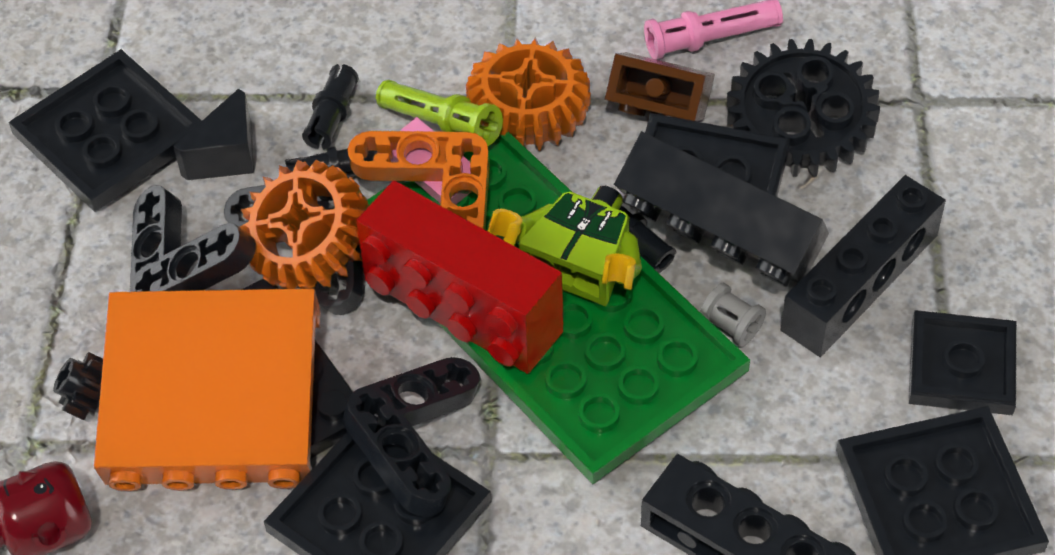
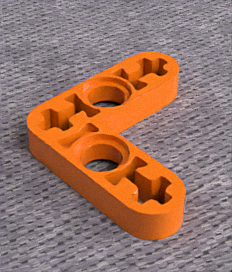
(443, 166)

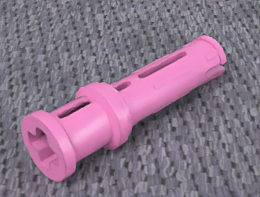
(693, 30)

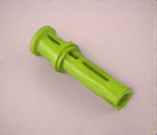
(400, 97)

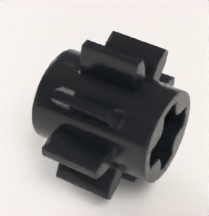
(80, 385)

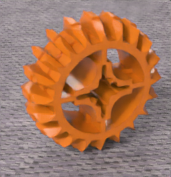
(535, 87)
(290, 214)

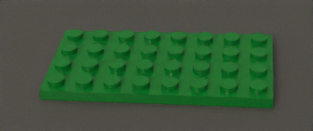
(617, 368)

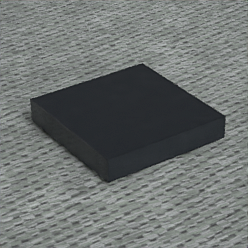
(963, 362)

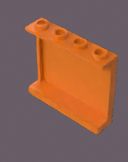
(207, 388)

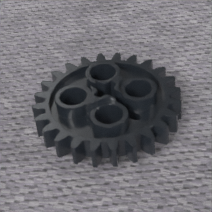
(839, 93)

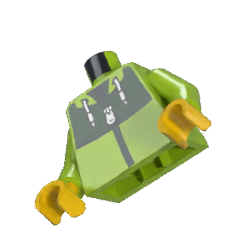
(579, 238)

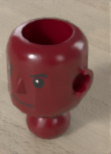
(42, 510)

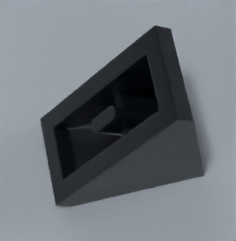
(219, 143)

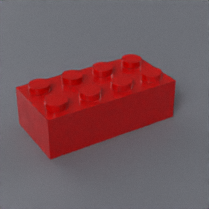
(461, 276)

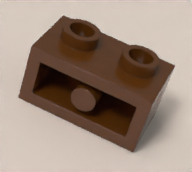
(658, 86)

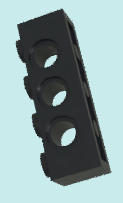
(862, 265)
(690, 486)

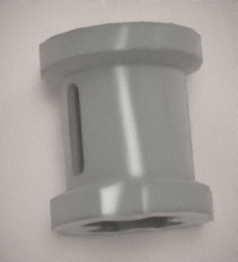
(749, 318)

